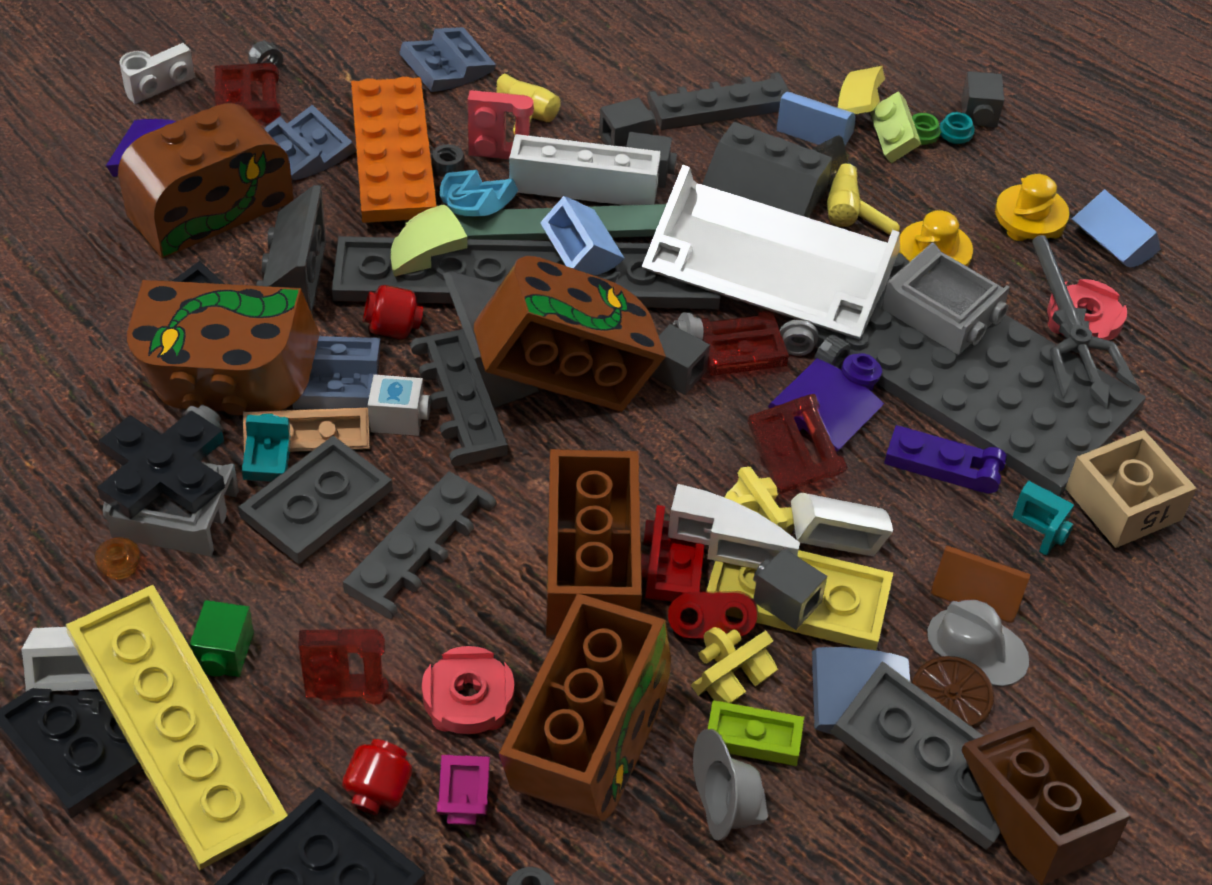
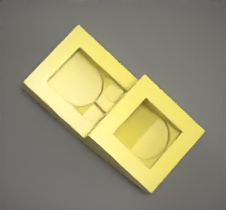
(860, 90)

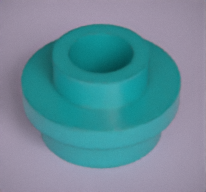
(957, 128)

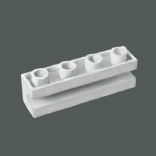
(584, 170)

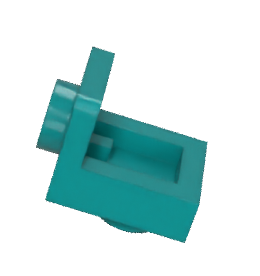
(266, 447)
(1046, 514)

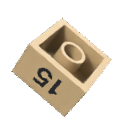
(1130, 488)

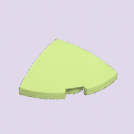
(424, 236)

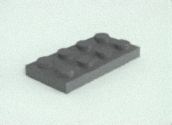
(919, 749)

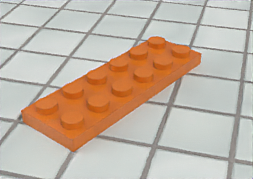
(392, 149)

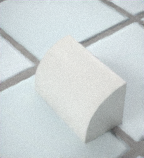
(840, 524)
(53, 662)

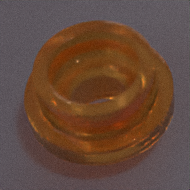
(119, 566)

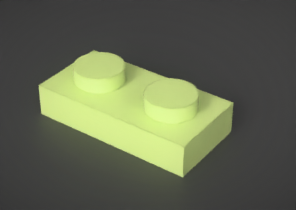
(895, 127)

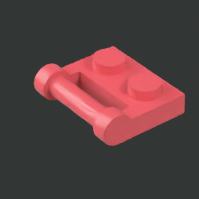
(488, 122)

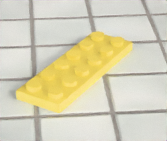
(176, 726)

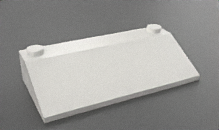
(771, 257)

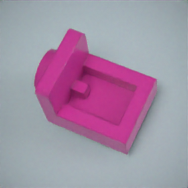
(463, 788)

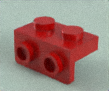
(672, 564)

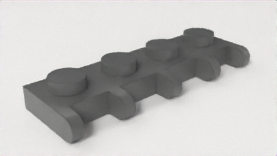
(717, 102)
(463, 395)
(414, 542)

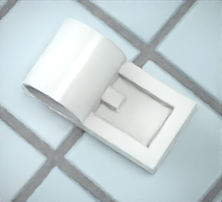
(150, 75)

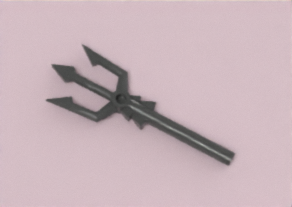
(1077, 332)

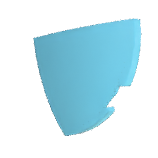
(470, 196)

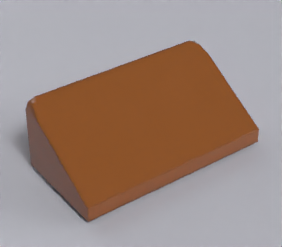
(972, 577)

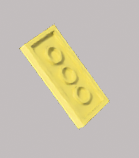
(850, 606)

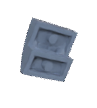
(447, 59)
(310, 142)
(341, 373)
(840, 676)

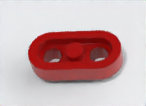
(712, 612)

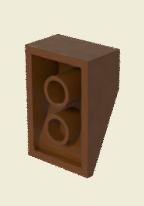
(1044, 800)

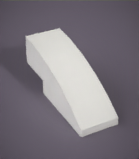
(730, 529)

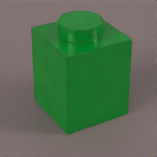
(222, 638)

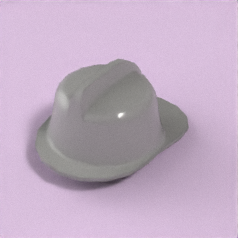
(976, 634)
(726, 786)

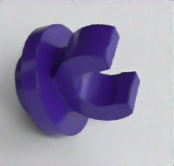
(862, 369)

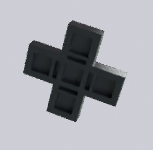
(161, 464)

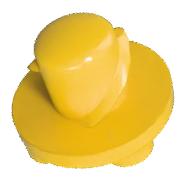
(1032, 209)
(941, 229)

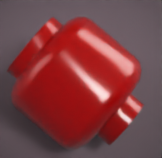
(392, 312)
(377, 776)

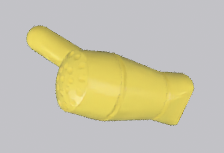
(545, 102)
(845, 203)

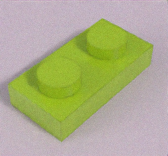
(758, 732)

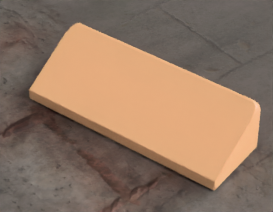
(316, 426)

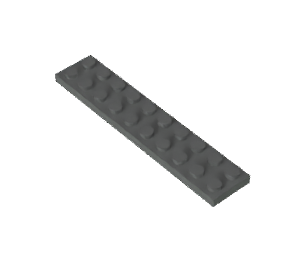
(365, 265)

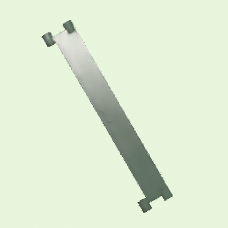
(526, 226)

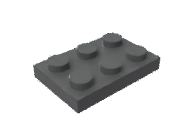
(315, 499)

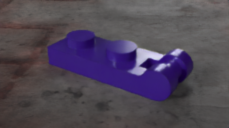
(946, 459)

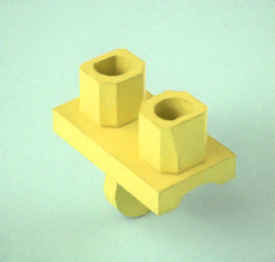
(760, 496)
(751, 657)

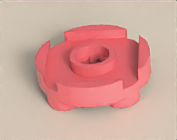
(1107, 313)
(468, 713)

